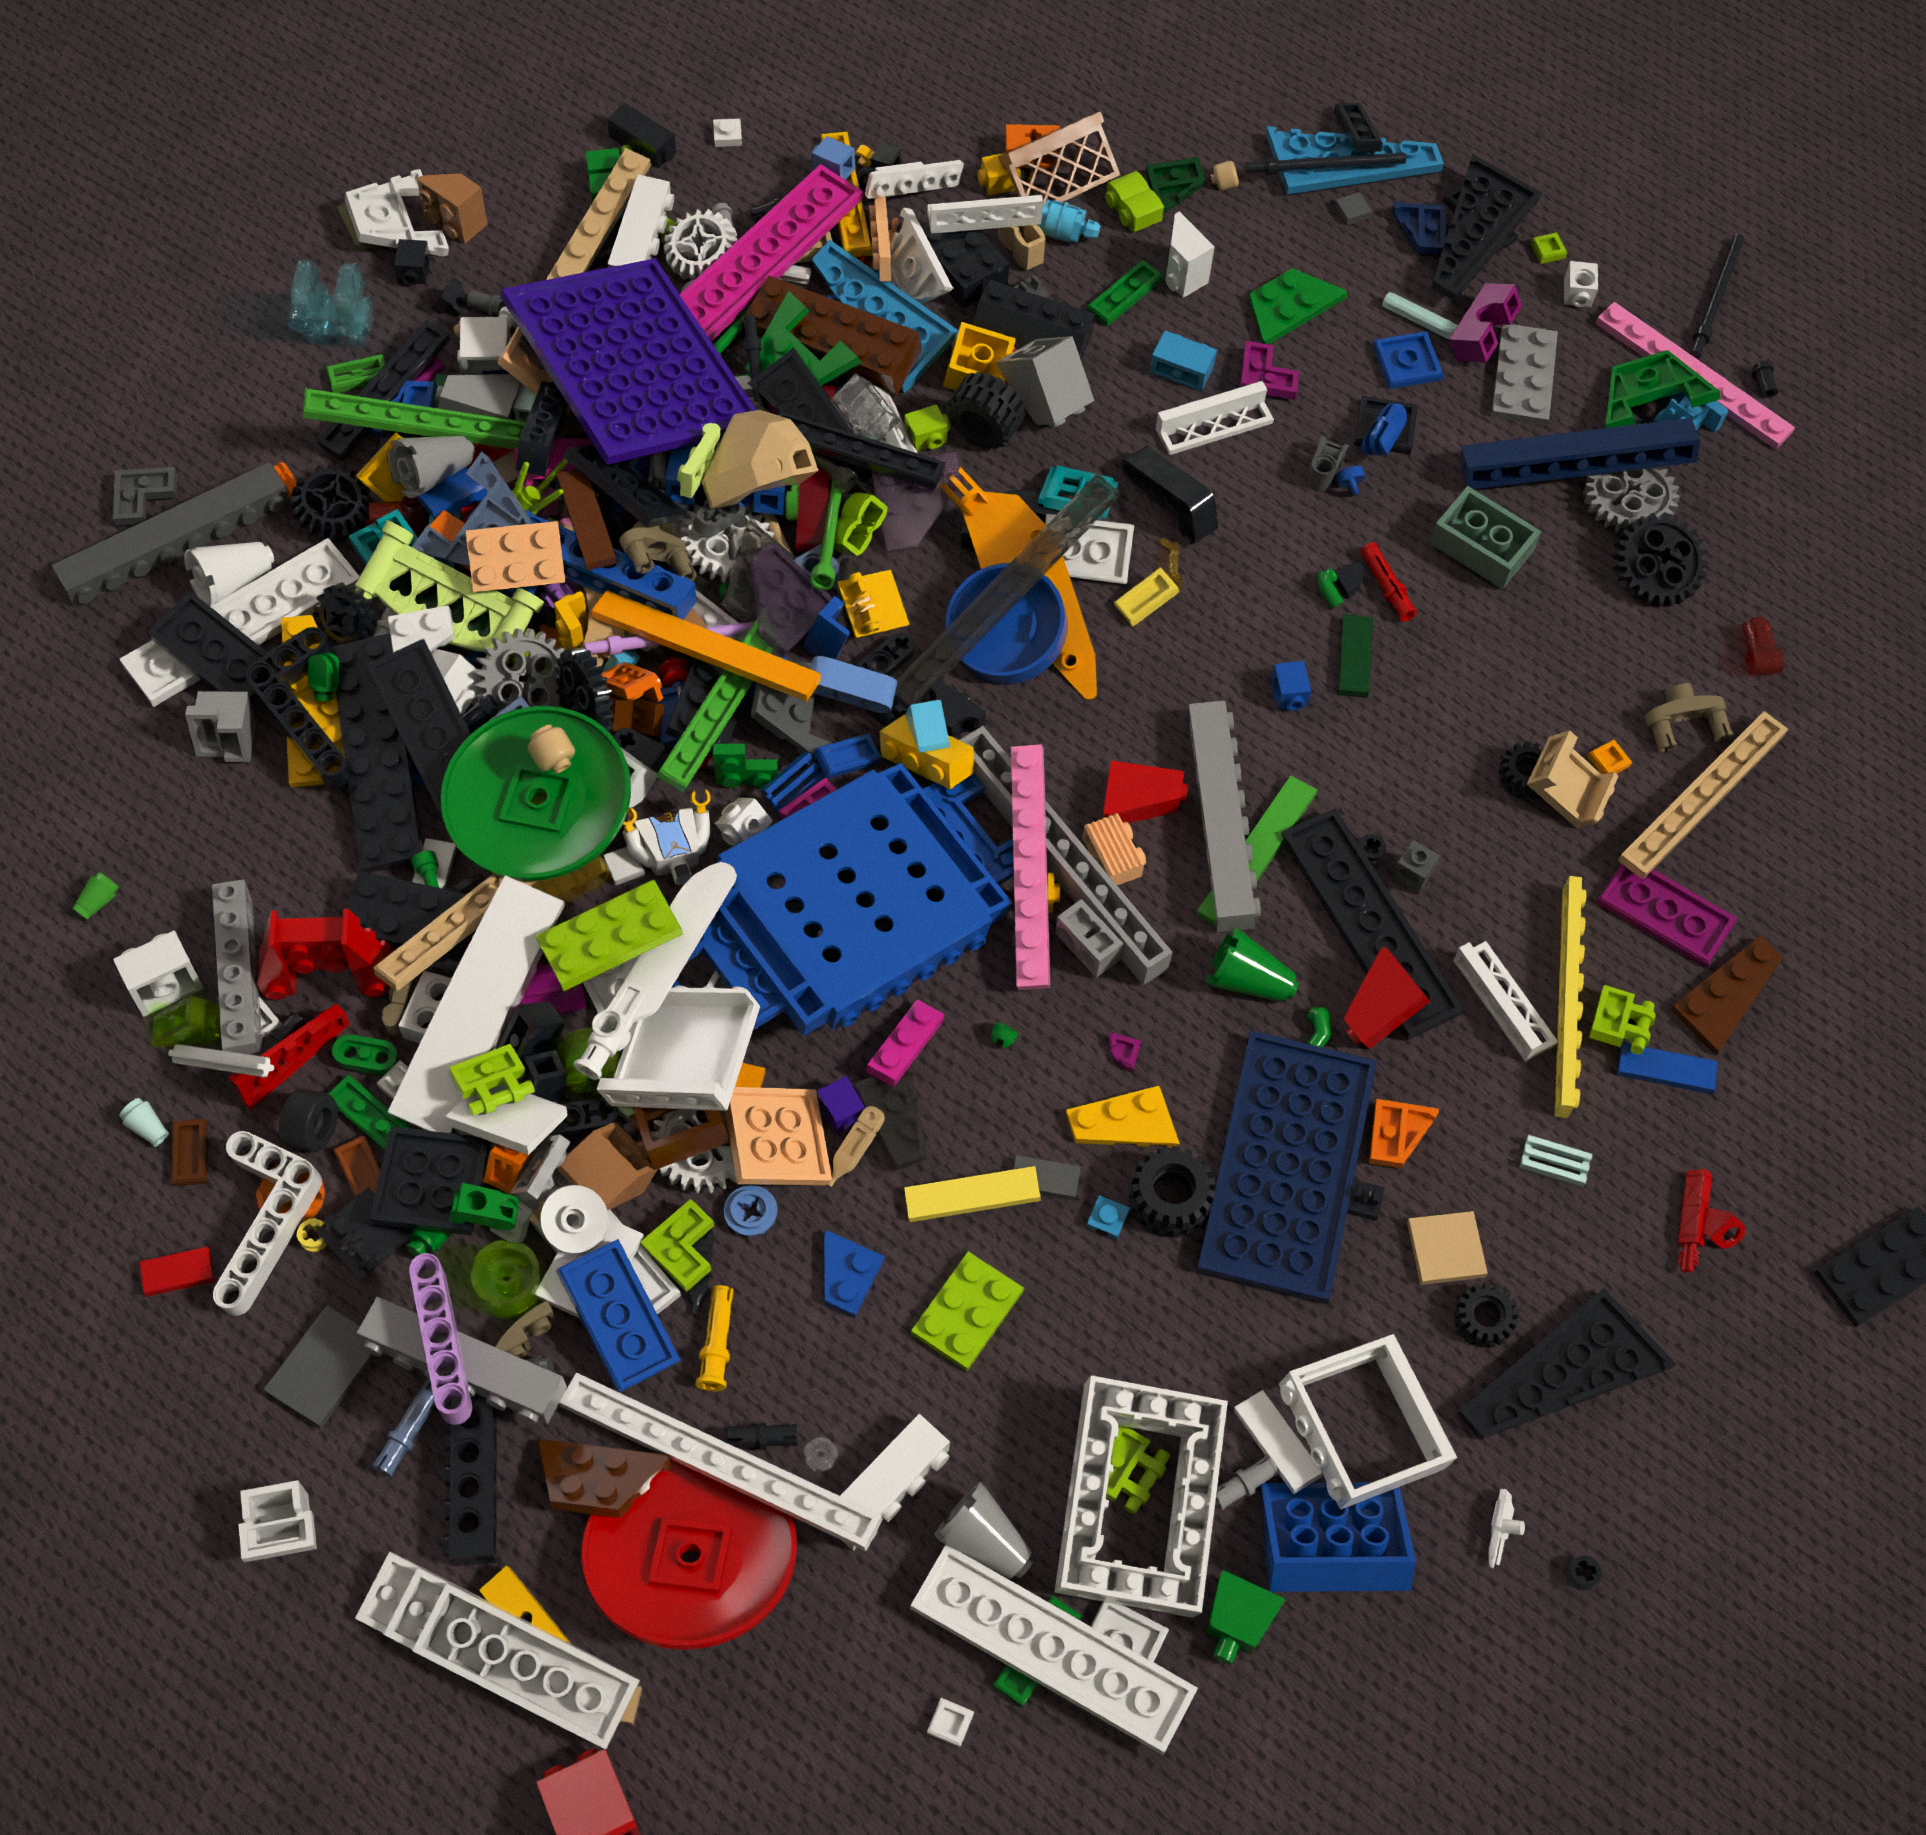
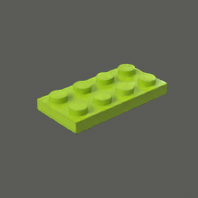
(609, 935)

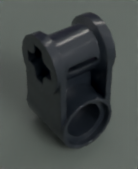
(646, 750)

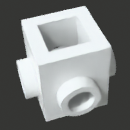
(742, 820)

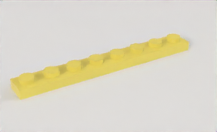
(1569, 1007)

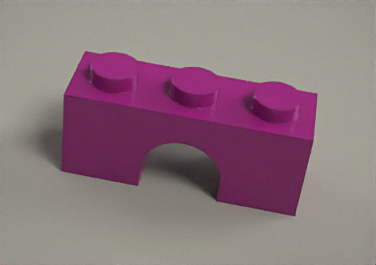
(1474, 336)

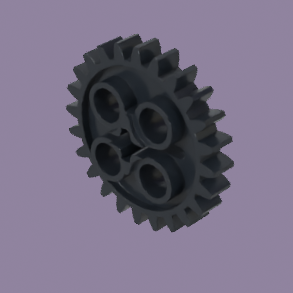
(1660, 560)
(583, 686)

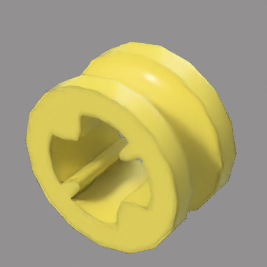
(309, 1244)

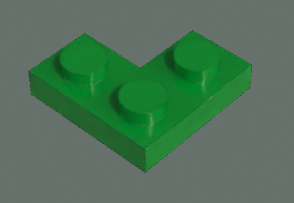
(735, 770)

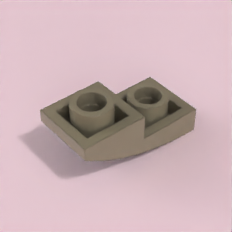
(534, 1322)

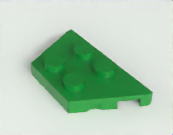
(1291, 302)

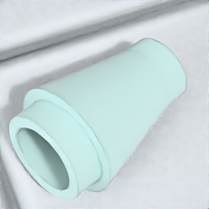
(142, 1120)

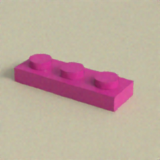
(905, 1043)

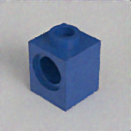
(1291, 685)

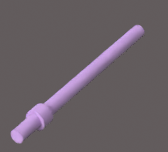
(616, 644)

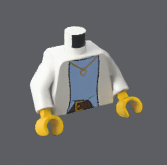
(670, 840)

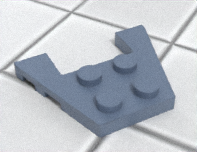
(496, 510)

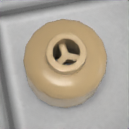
(551, 749)

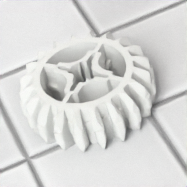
(687, 238)

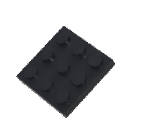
(422, 1176)

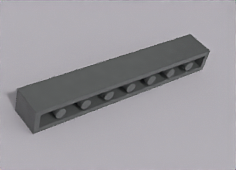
(171, 534)

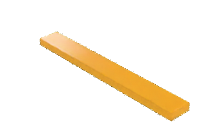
(706, 645)

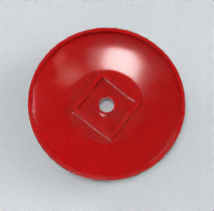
(672, 1604)

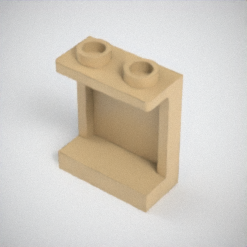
(1571, 782)

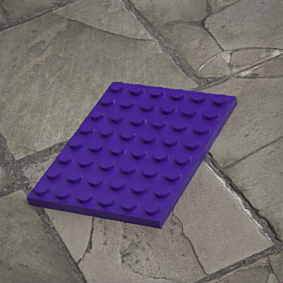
(628, 358)

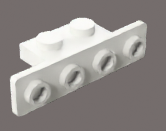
(912, 178)

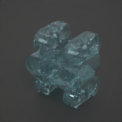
(320, 314)

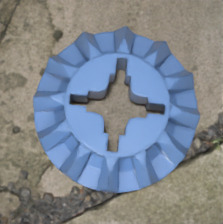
(746, 1197)

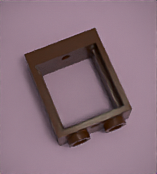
(679, 1145)

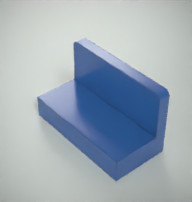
(826, 634)

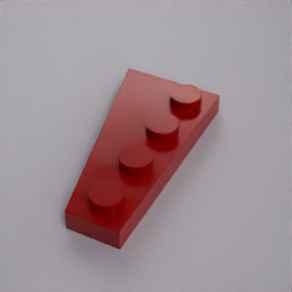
(290, 1055)

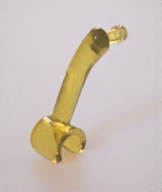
(1173, 562)

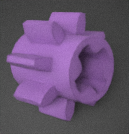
(556, 591)

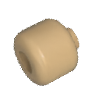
(1225, 176)

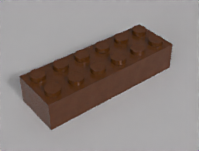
(883, 346)

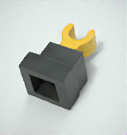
(883, 156)

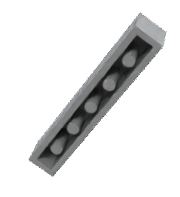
(489, 1371)

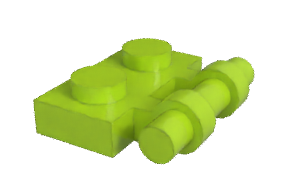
(1612, 1018)
(489, 1071)
(1126, 1454)

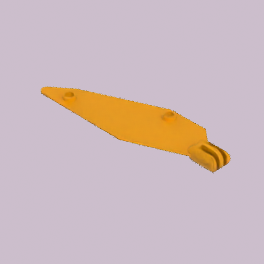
(999, 531)

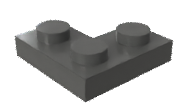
(137, 486)

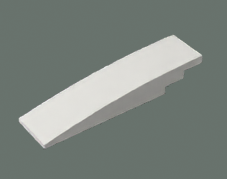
(477, 1001)
(497, 1650)

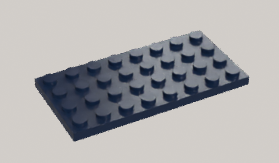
(1287, 1167)

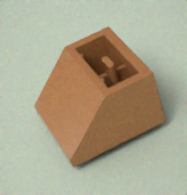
(453, 204)
(609, 1165)

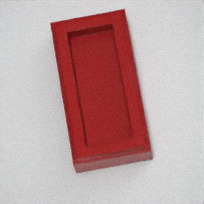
(177, 1271)

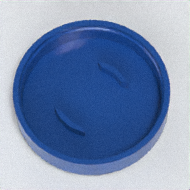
(1023, 640)

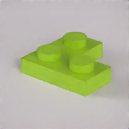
(673, 1241)

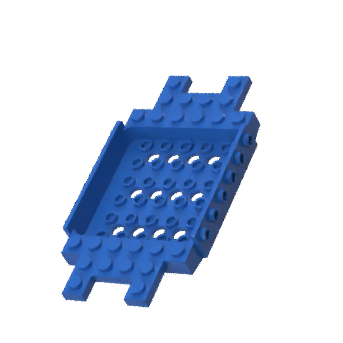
(764, 945)

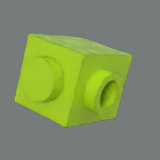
(927, 428)

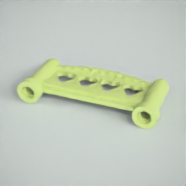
(395, 557)

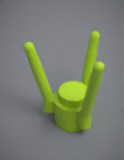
(529, 496)

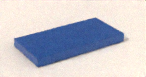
(618, 1315)

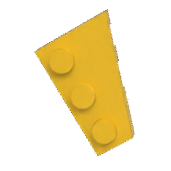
(1124, 1119)

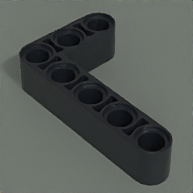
(292, 711)

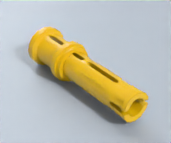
(715, 1354)

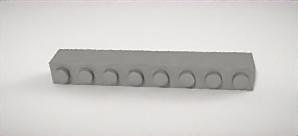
(1222, 816)

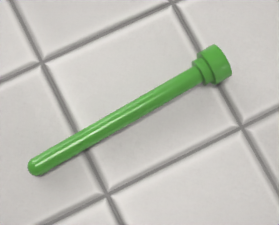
(823, 573)

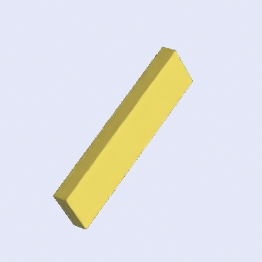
(972, 1194)

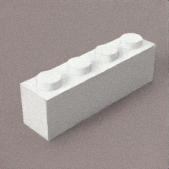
(642, 221)
(899, 1470)

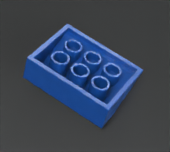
(1331, 1549)

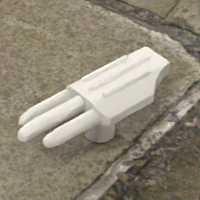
(1502, 1526)

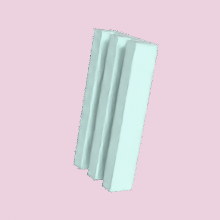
(1558, 1149)

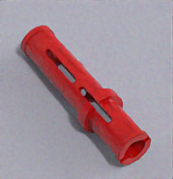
(1393, 590)

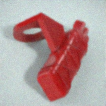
(1701, 1221)

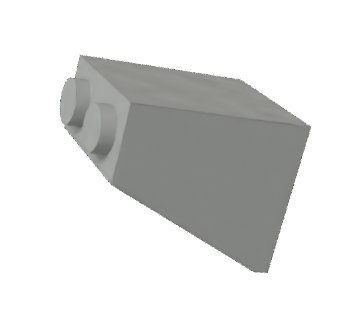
(1048, 379)

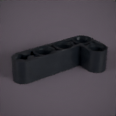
(1175, 490)

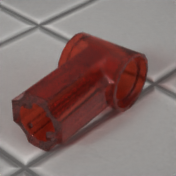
(410, 509)
(1761, 654)

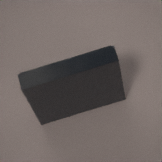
(1369, 411)

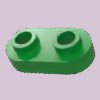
(367, 1054)

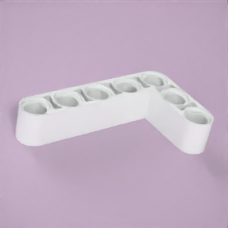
(267, 1219)

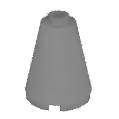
(427, 461)
(985, 1534)

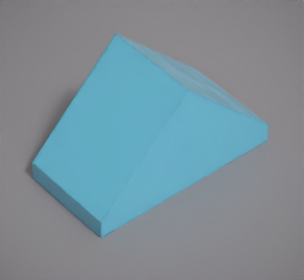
(928, 725)

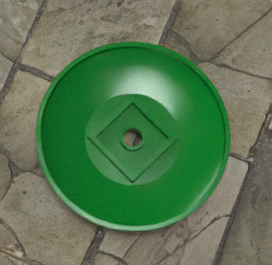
(492, 787)

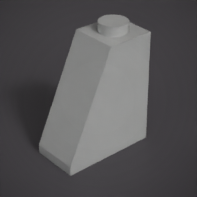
(479, 394)

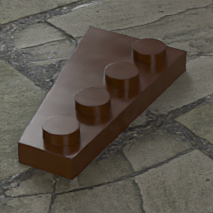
(1724, 997)

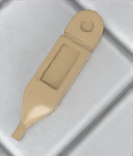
(857, 1142)

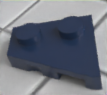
(1422, 225)

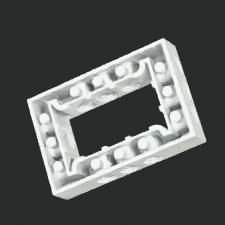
(1201, 1429)

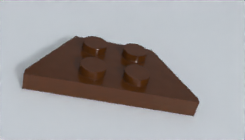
(597, 1477)

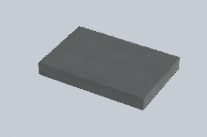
(321, 1368)

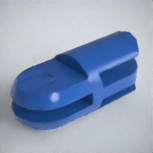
(1385, 430)

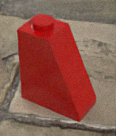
(1143, 791)
(1383, 1001)

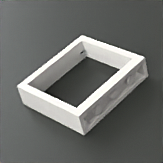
(1409, 1398)

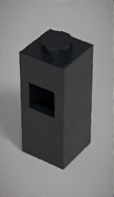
(642, 135)

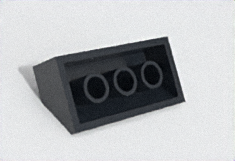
(1031, 317)

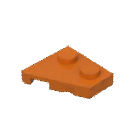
(1397, 1131)

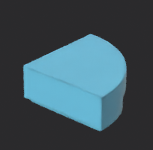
(626, 656)

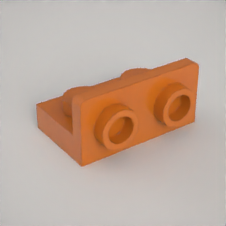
(633, 682)

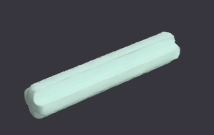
(1419, 315)

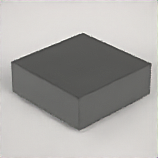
(1353, 208)

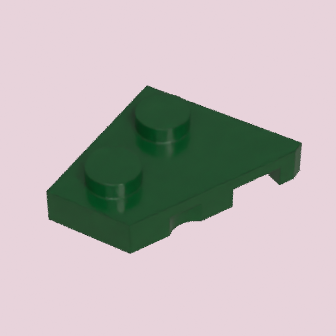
(1175, 180)

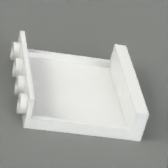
(685, 1051)

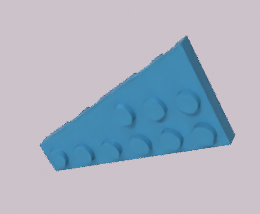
(1420, 159)
(862, 289)

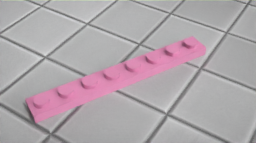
(1741, 406)
(1030, 867)

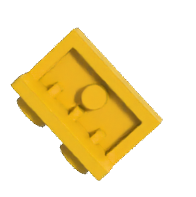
(571, 620)

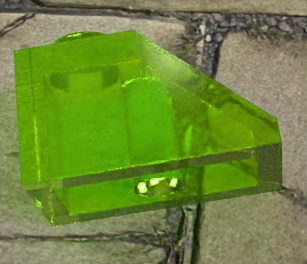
(187, 1023)

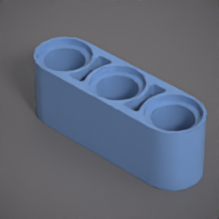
(854, 684)

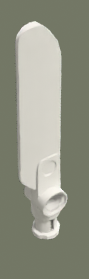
(657, 968)

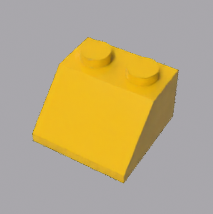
(976, 351)

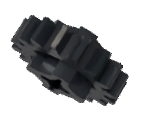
(345, 614)

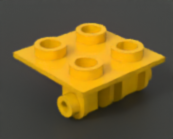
(872, 603)

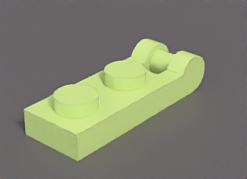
(692, 472)

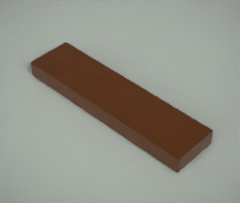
(586, 519)

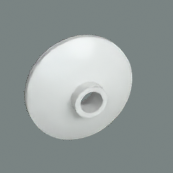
(588, 1209)

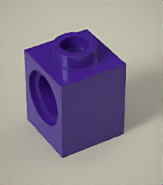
(840, 1104)

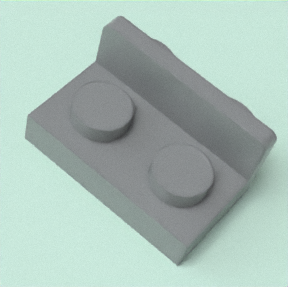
(541, 1171)

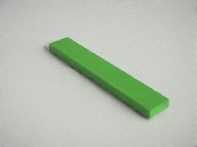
(1266, 836)

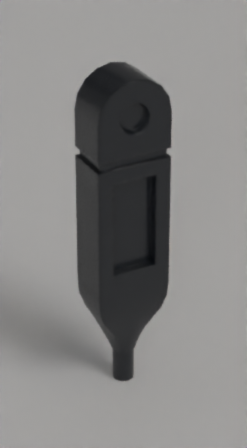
(699, 1290)

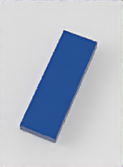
(1668, 1069)

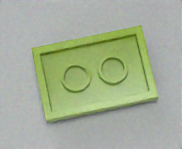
(967, 1311)

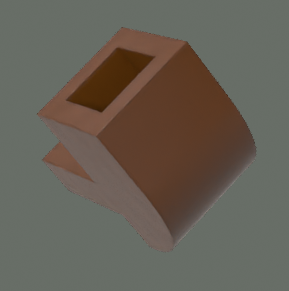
(637, 714)

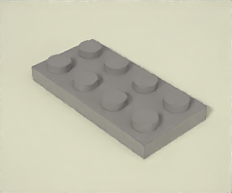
(1524, 374)

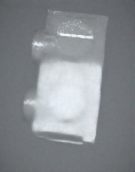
(865, 408)

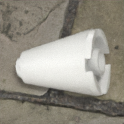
(226, 568)

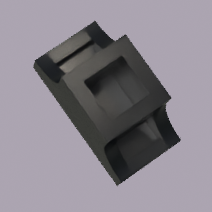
(959, 711)

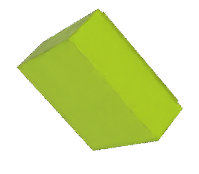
(1548, 248)

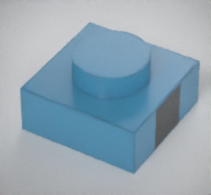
(1108, 1217)

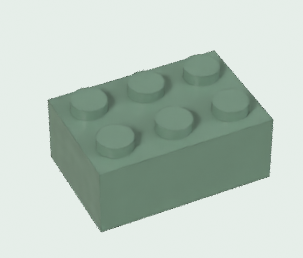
(1485, 537)

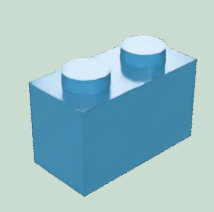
(1183, 360)

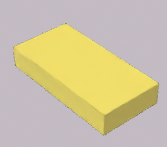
(1146, 597)

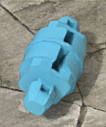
(1067, 222)

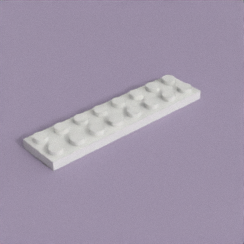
(253, 610)
(1054, 1649)

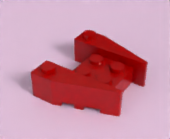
(319, 944)

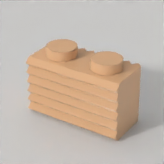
(1113, 849)

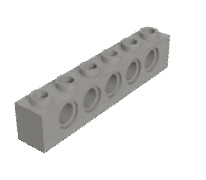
(237, 968)

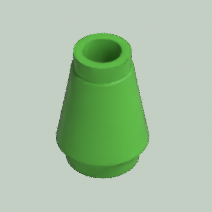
(95, 895)

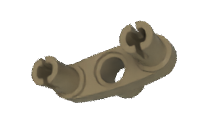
(650, 543)
(1686, 706)

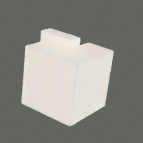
(482, 343)
(458, 677)
(276, 1521)

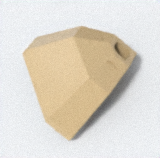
(757, 455)

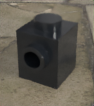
(546, 1075)

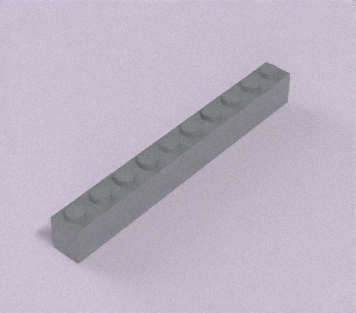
(1074, 866)

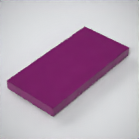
(1668, 913)

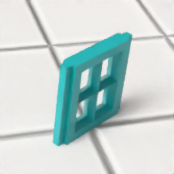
(1054, 485)

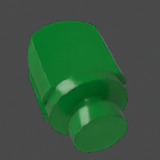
(323, 675)
(425, 1241)

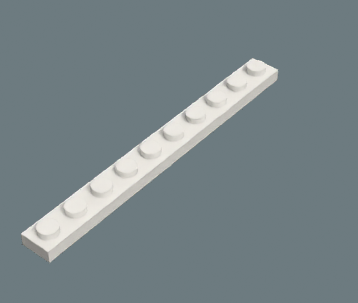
(721, 1462)

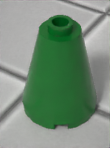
(1251, 969)

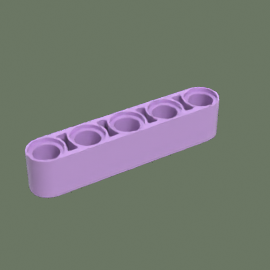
(443, 1353)

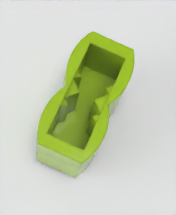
(1134, 201)
(858, 520)

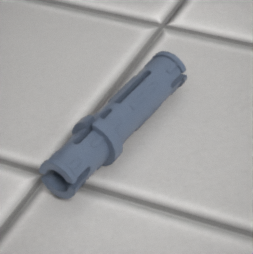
(401, 1438)

